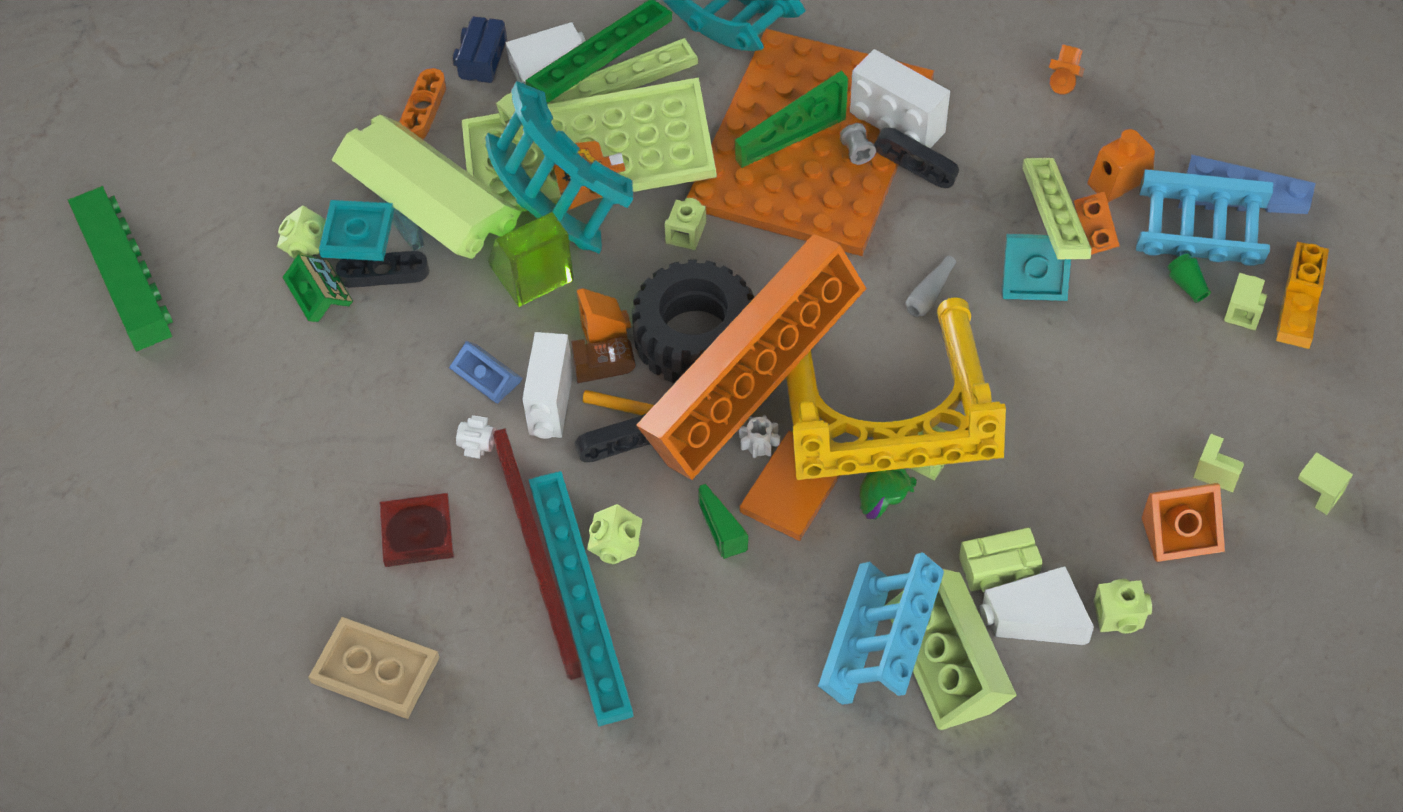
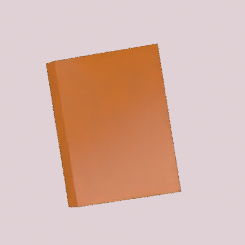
(1184, 522)

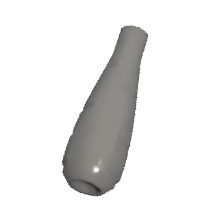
(926, 293)

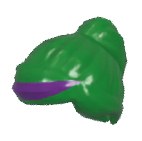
(884, 489)

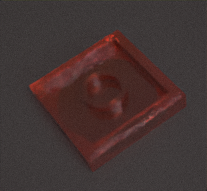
(416, 530)

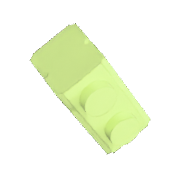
(1000, 559)

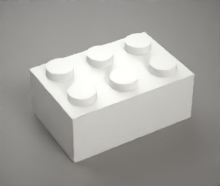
(898, 98)

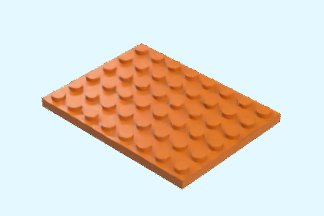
(811, 182)

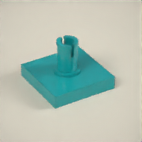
(356, 230)
(1033, 269)

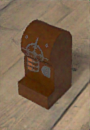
(602, 359)

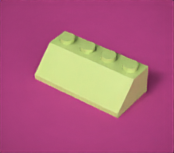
(958, 660)

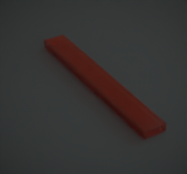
(537, 555)

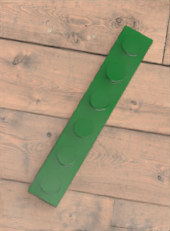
(600, 49)

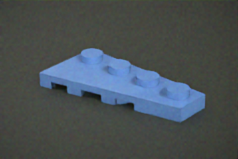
(1288, 195)

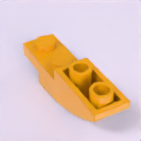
(1302, 295)

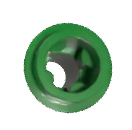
(1188, 275)

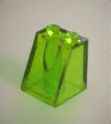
(533, 259)

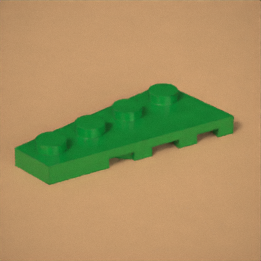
(802, 118)

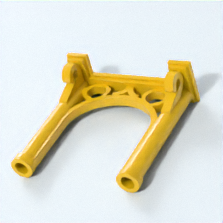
(897, 442)

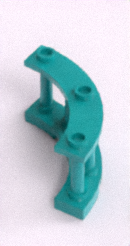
(737, 32)
(558, 149)

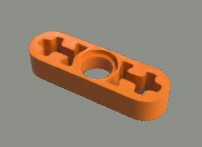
(421, 93)

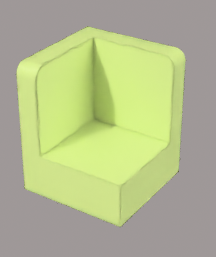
(1217, 467)
(1327, 479)

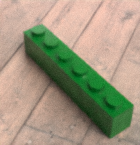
(120, 269)

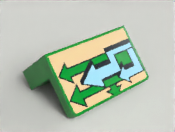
(315, 286)

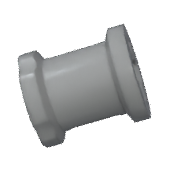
(857, 143)

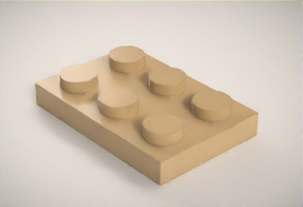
(374, 667)

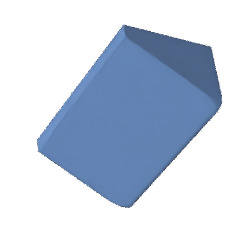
(484, 372)

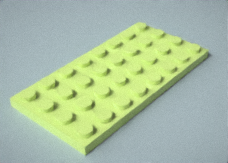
(653, 127)

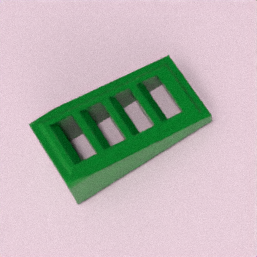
(724, 528)

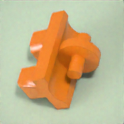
(1066, 67)
(1097, 222)

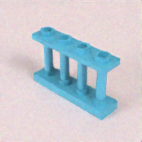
(1203, 188)
(859, 623)

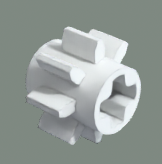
(475, 436)
(759, 436)

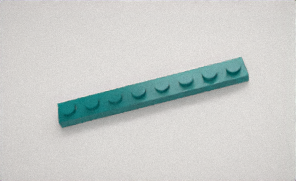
(580, 600)

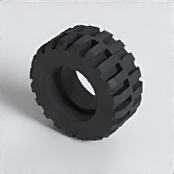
(678, 291)

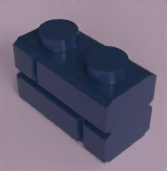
(480, 49)

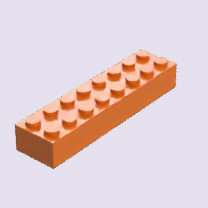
(752, 356)

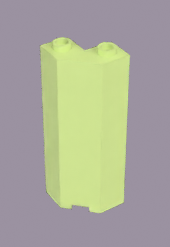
(425, 185)

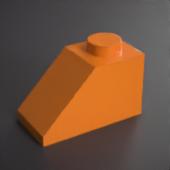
(601, 317)

